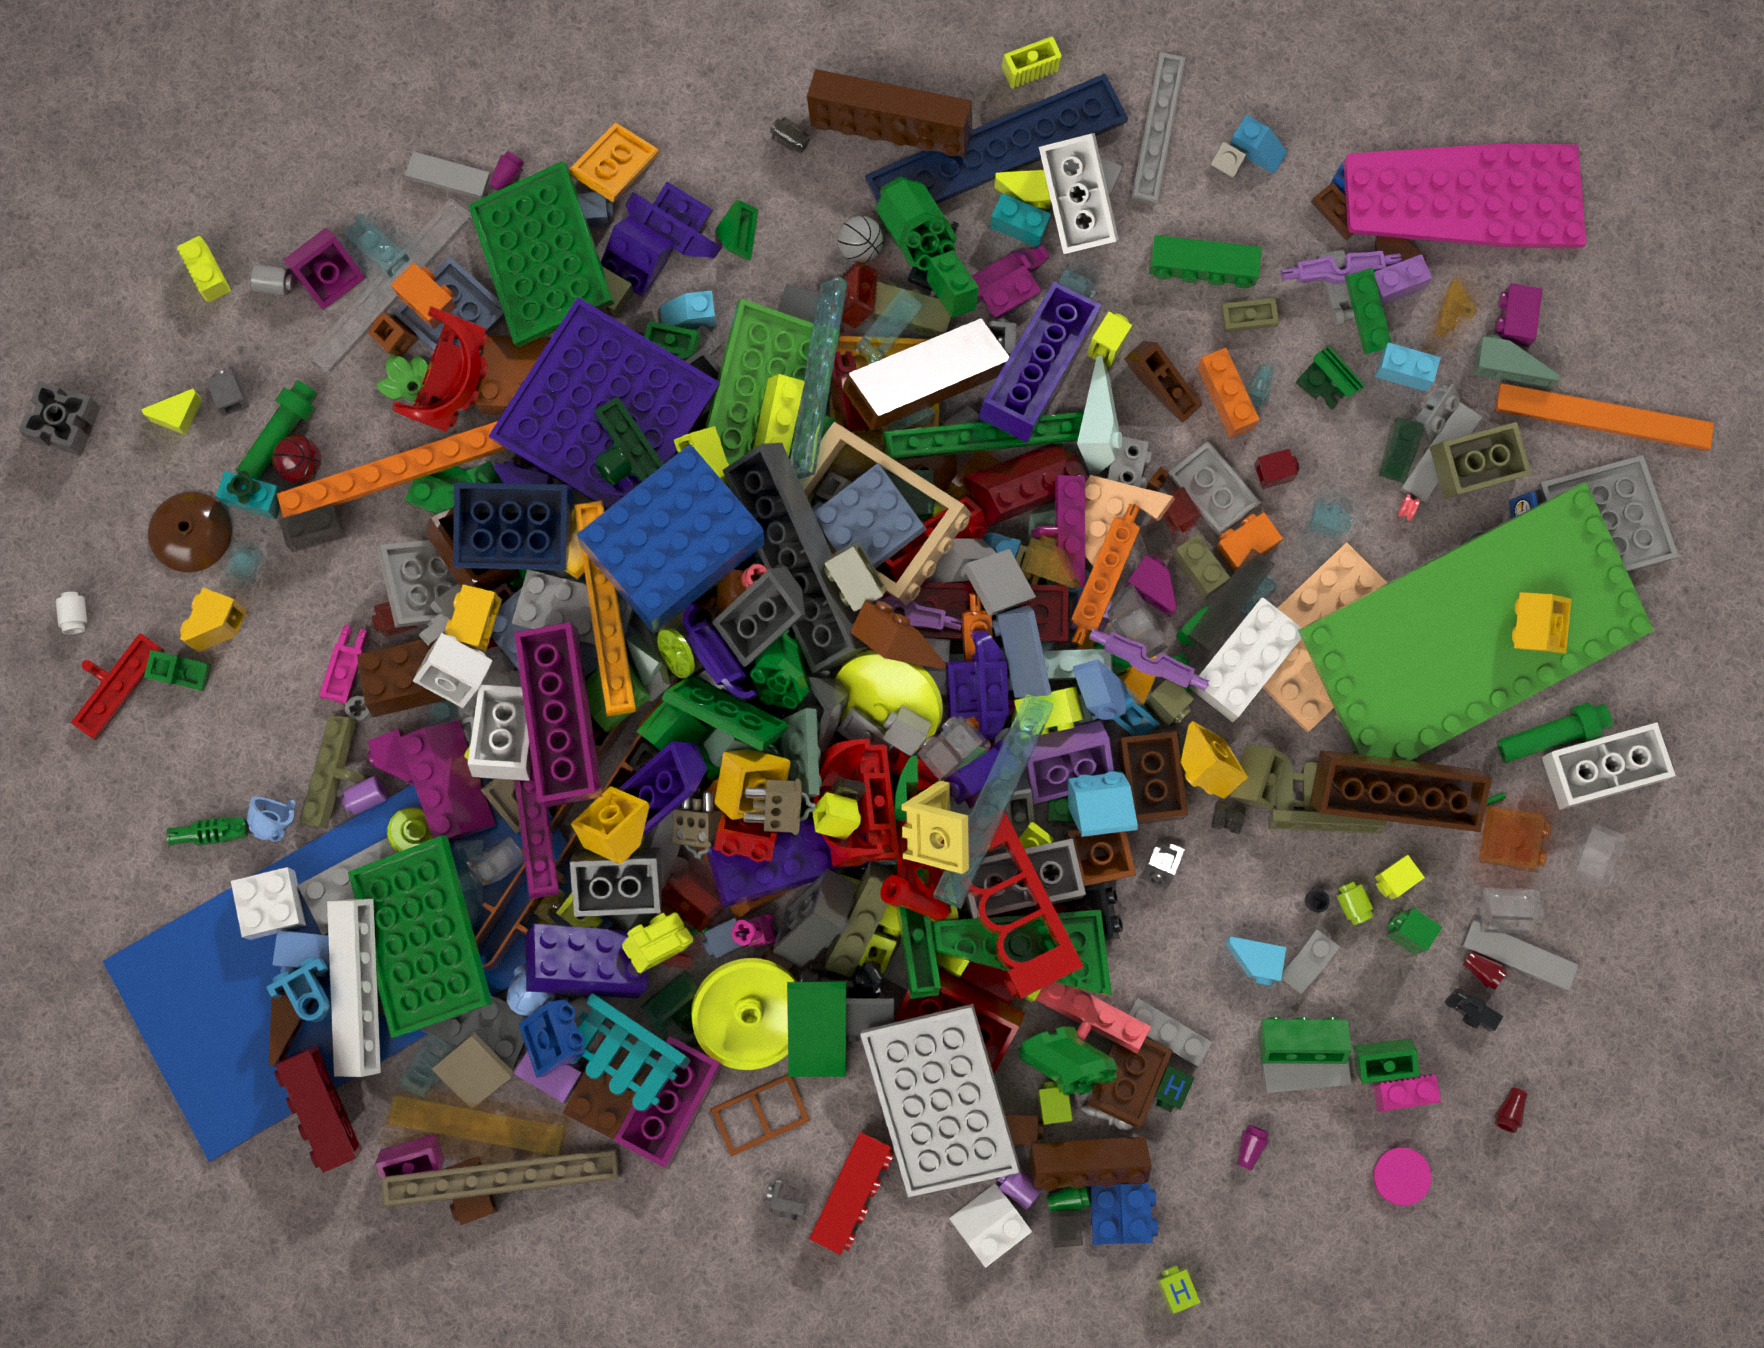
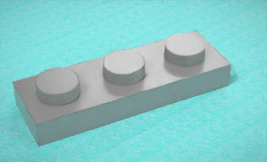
(1171, 1033)

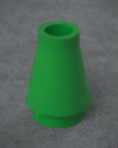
(1069, 1199)

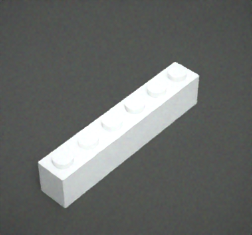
(353, 987)

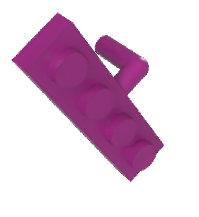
(1069, 522)

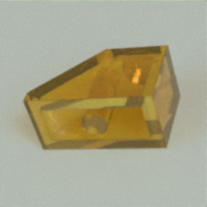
(1050, 562)

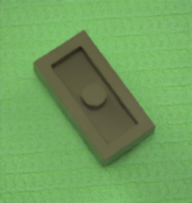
(1249, 315)

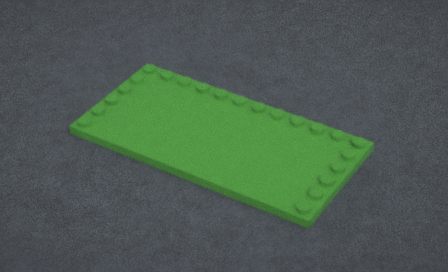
(1438, 643)

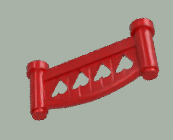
(906, 887)

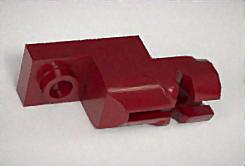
(850, 416)

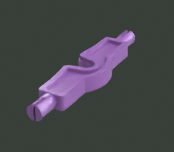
(1327, 270)
(923, 616)
(1161, 666)

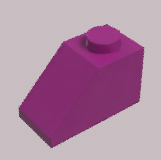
(1154, 584)
(388, 756)

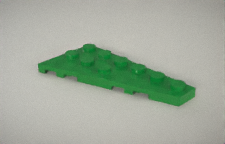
(972, 942)

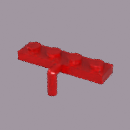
(114, 686)

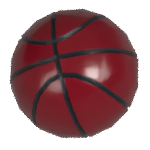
(296, 459)

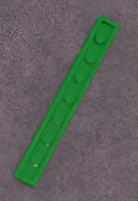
(977, 437)

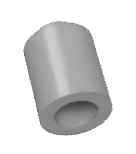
(272, 280)

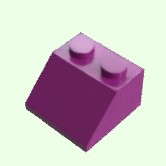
(324, 268)

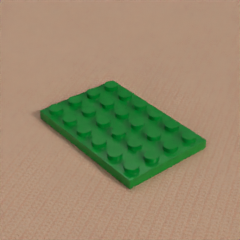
(539, 252)
(422, 937)

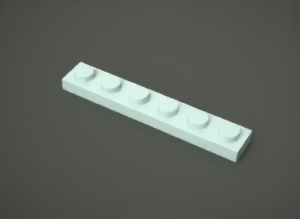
(1060, 663)

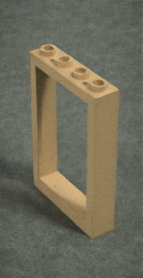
(938, 542)

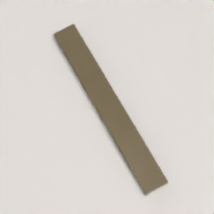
(499, 1178)

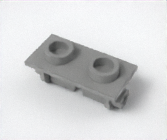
(1444, 402)

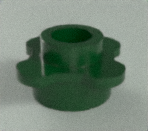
(236, 483)

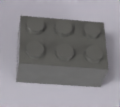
(815, 918)

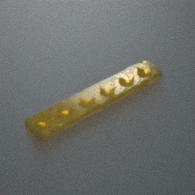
(476, 1125)

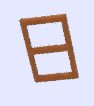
(752, 1094)

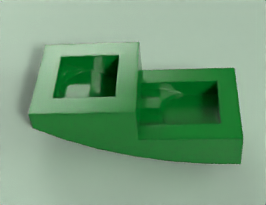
(177, 670)
(906, 786)

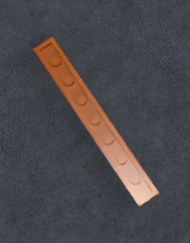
(1604, 417)

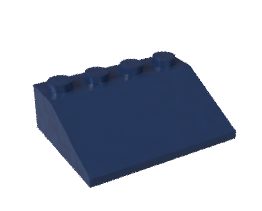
(512, 526)

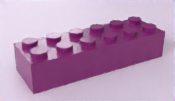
(557, 714)

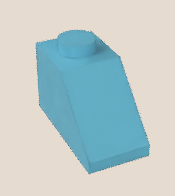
(690, 311)
(1258, 959)

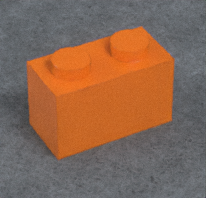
(420, 292)
(1255, 533)

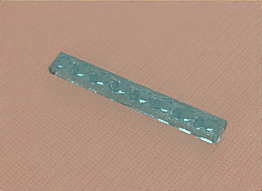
(818, 377)
(996, 795)

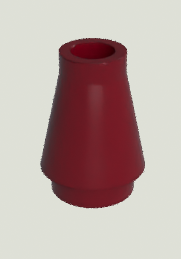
(1485, 970)
(1511, 1112)

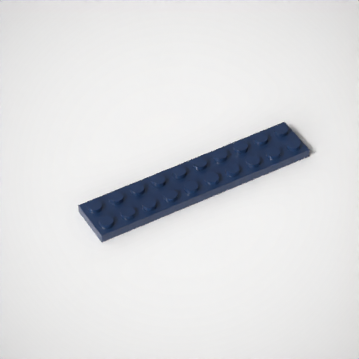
(1010, 141)

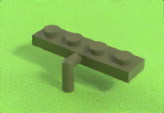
(329, 772)

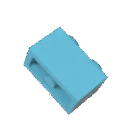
(1407, 367)

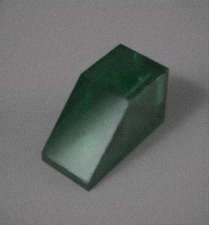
(1400, 449)

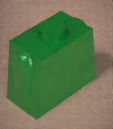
(671, 725)

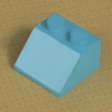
(1101, 803)

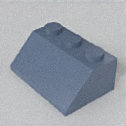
(1022, 652)

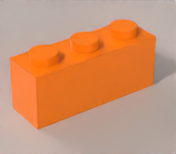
(1228, 393)

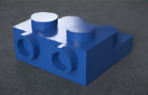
(552, 1037)
(1122, 1214)

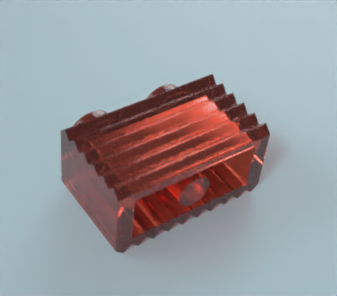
(860, 294)
(692, 899)

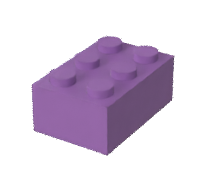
(1065, 756)

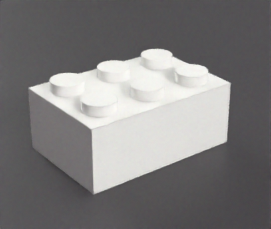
(500, 735)

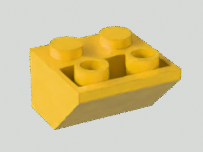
(474, 617)
(212, 620)

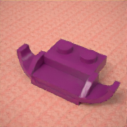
(1009, 282)

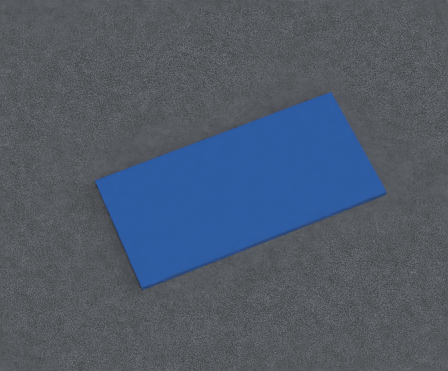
(206, 1000)

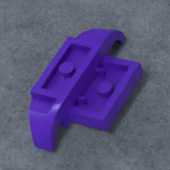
(677, 219)
(716, 654)
(979, 686)

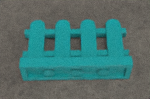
(636, 1059)

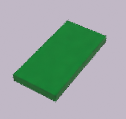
(725, 712)
(816, 1029)

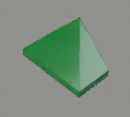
(738, 229)

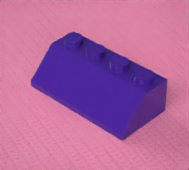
(667, 780)

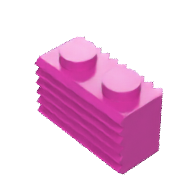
(1406, 1092)

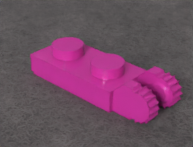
(343, 667)

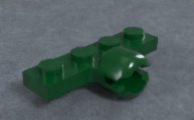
(630, 450)

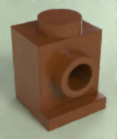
(392, 334)

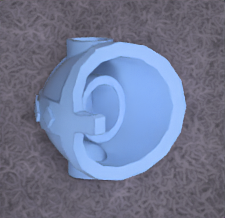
(271, 820)
(525, 1002)

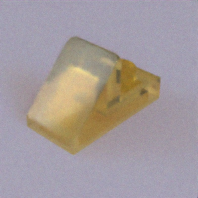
(1455, 304)

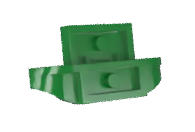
(436, 490)

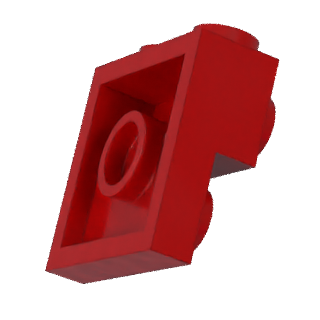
(744, 839)

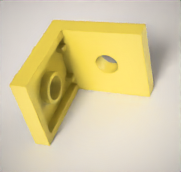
(931, 822)

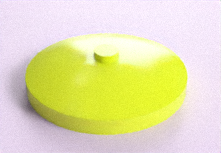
(885, 685)
(743, 1014)

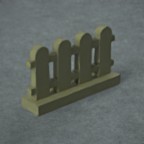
(1310, 819)

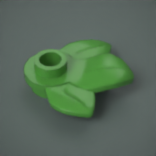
(401, 376)

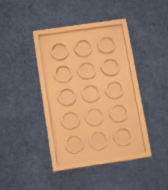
(1335, 584)

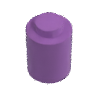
(364, 795)
(1019, 1188)

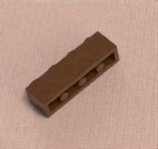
(1089, 1163)

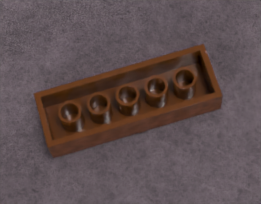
(890, 113)
(1400, 791)

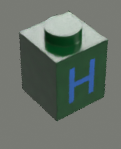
(1173, 1089)

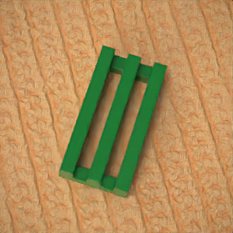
(1338, 372)

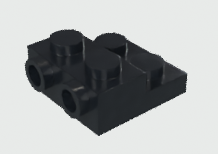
(1101, 898)

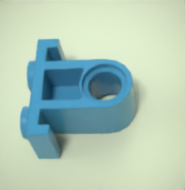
(302, 987)

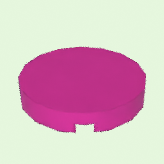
(1402, 1176)

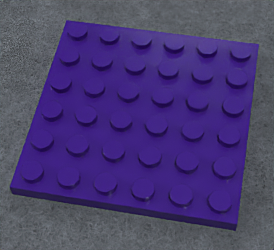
(580, 371)

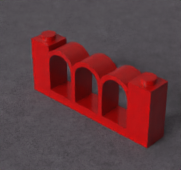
(1049, 967)

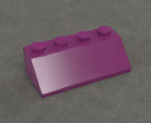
(444, 781)
(663, 1128)

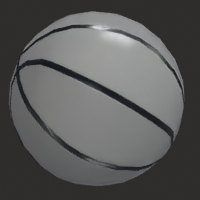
(860, 239)

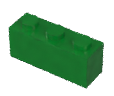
(1304, 1041)

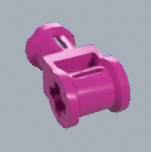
(757, 931)

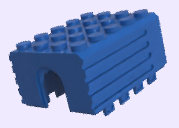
(671, 538)

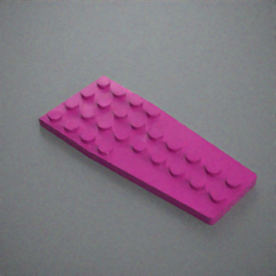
(1469, 195)

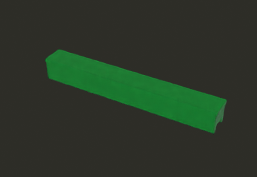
(917, 940)

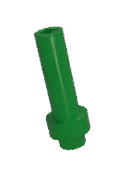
(293, 407)
(1583, 723)

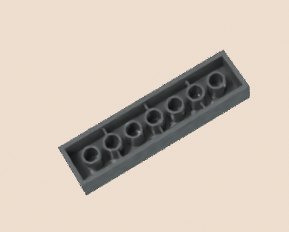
(794, 540)

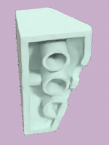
(1099, 429)

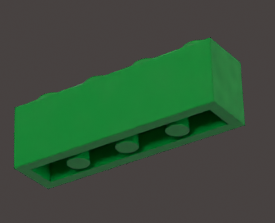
(1205, 261)

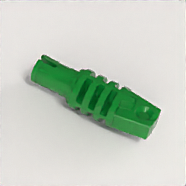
(209, 831)

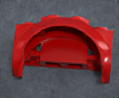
(450, 373)
(874, 807)

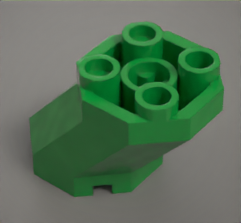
(914, 221)
(781, 674)
(1068, 1061)

